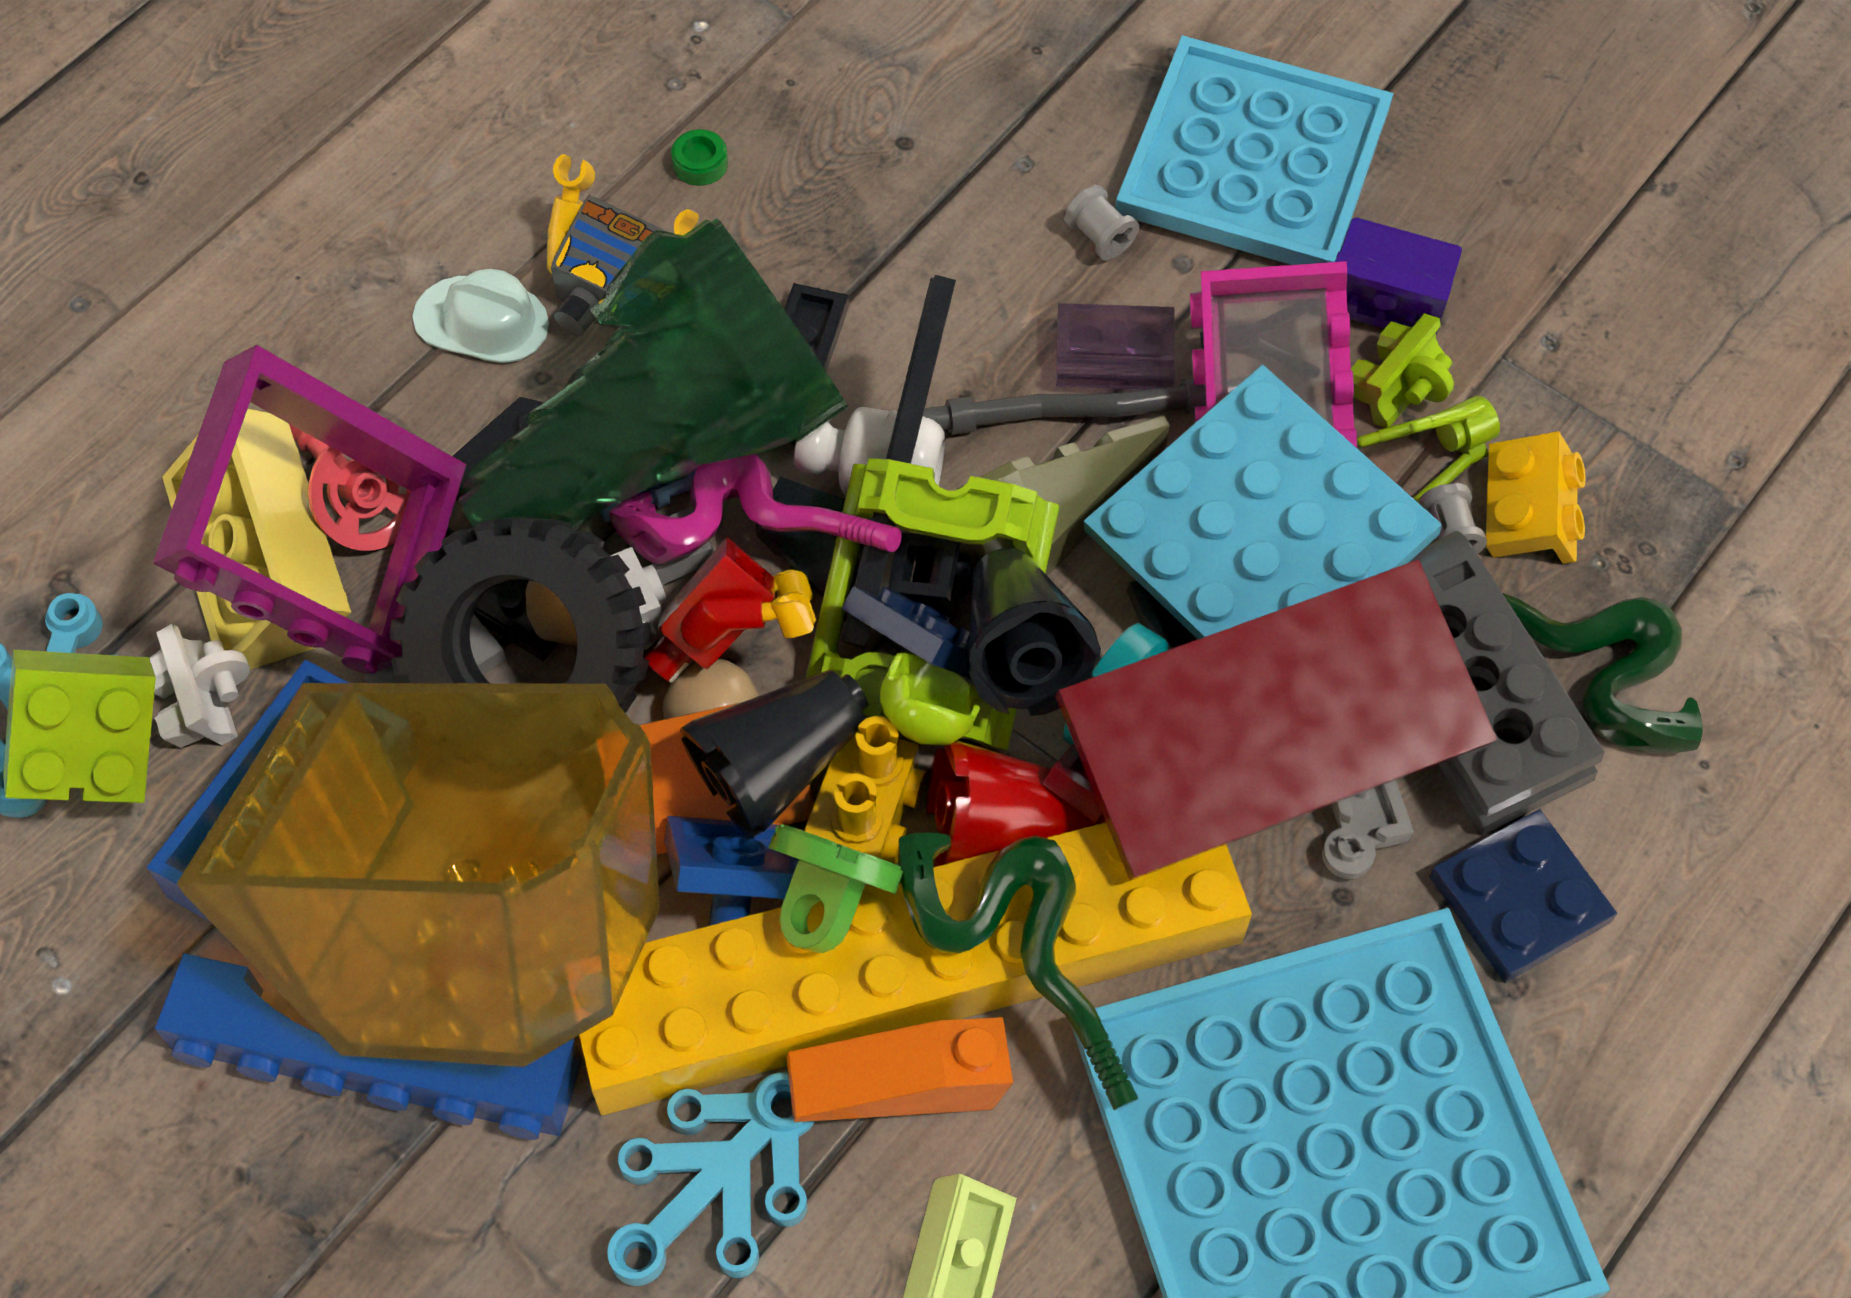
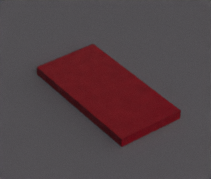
(1274, 718)

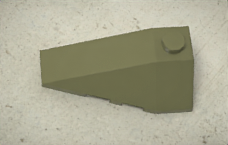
(1078, 482)

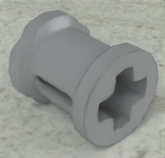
(1101, 222)
(1451, 508)

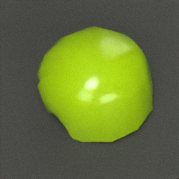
(927, 701)

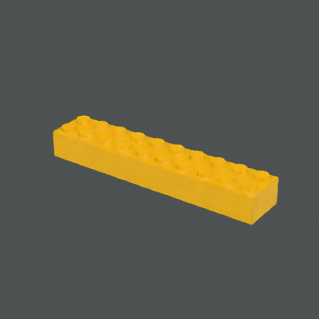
(743, 996)

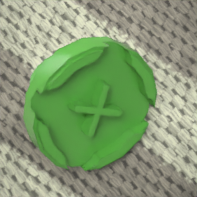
(828, 875)

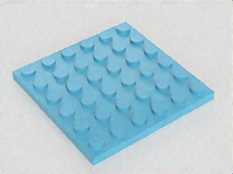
(1340, 1131)

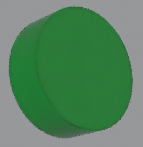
(699, 157)

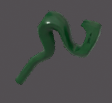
(1658, 644)
(1044, 868)

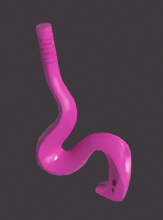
(747, 478)

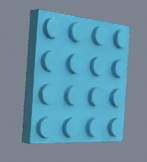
(1254, 154)
(1257, 512)

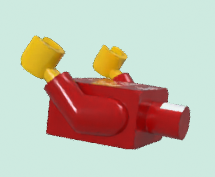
(721, 603)

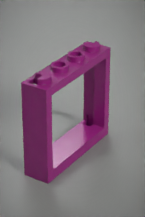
(348, 428)

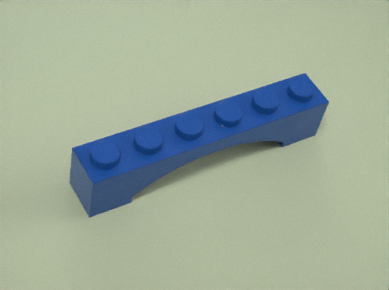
(220, 1016)

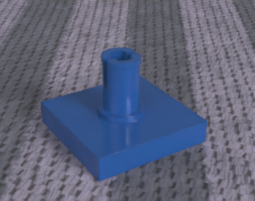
(724, 862)

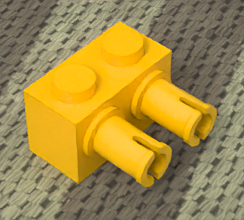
(869, 791)

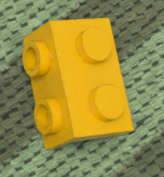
(1534, 497)

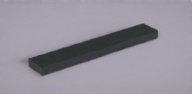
(905, 432)

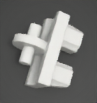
(203, 682)

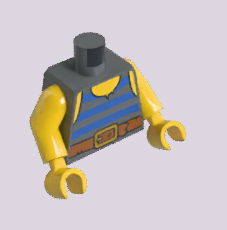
(591, 244)

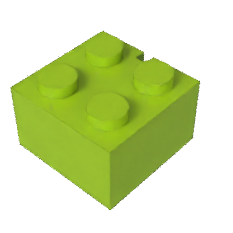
(78, 726)

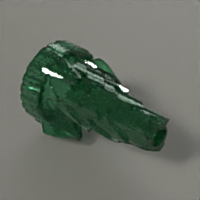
(686, 381)

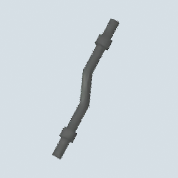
(963, 414)

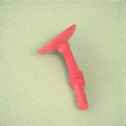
(360, 487)

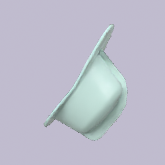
(482, 317)

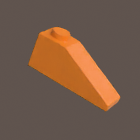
(903, 1072)

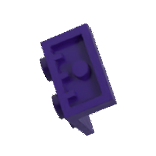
(1396, 274)

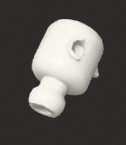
(865, 437)

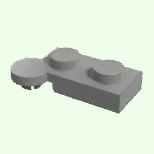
(1366, 824)

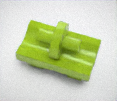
(1410, 372)

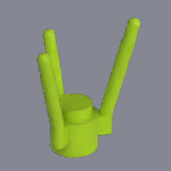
(1458, 428)

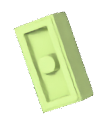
(960, 1240)

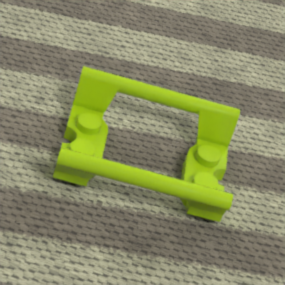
(920, 506)

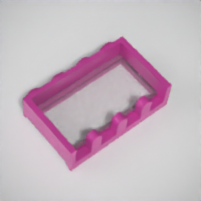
(1280, 318)

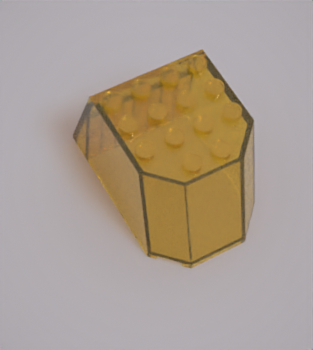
(441, 865)

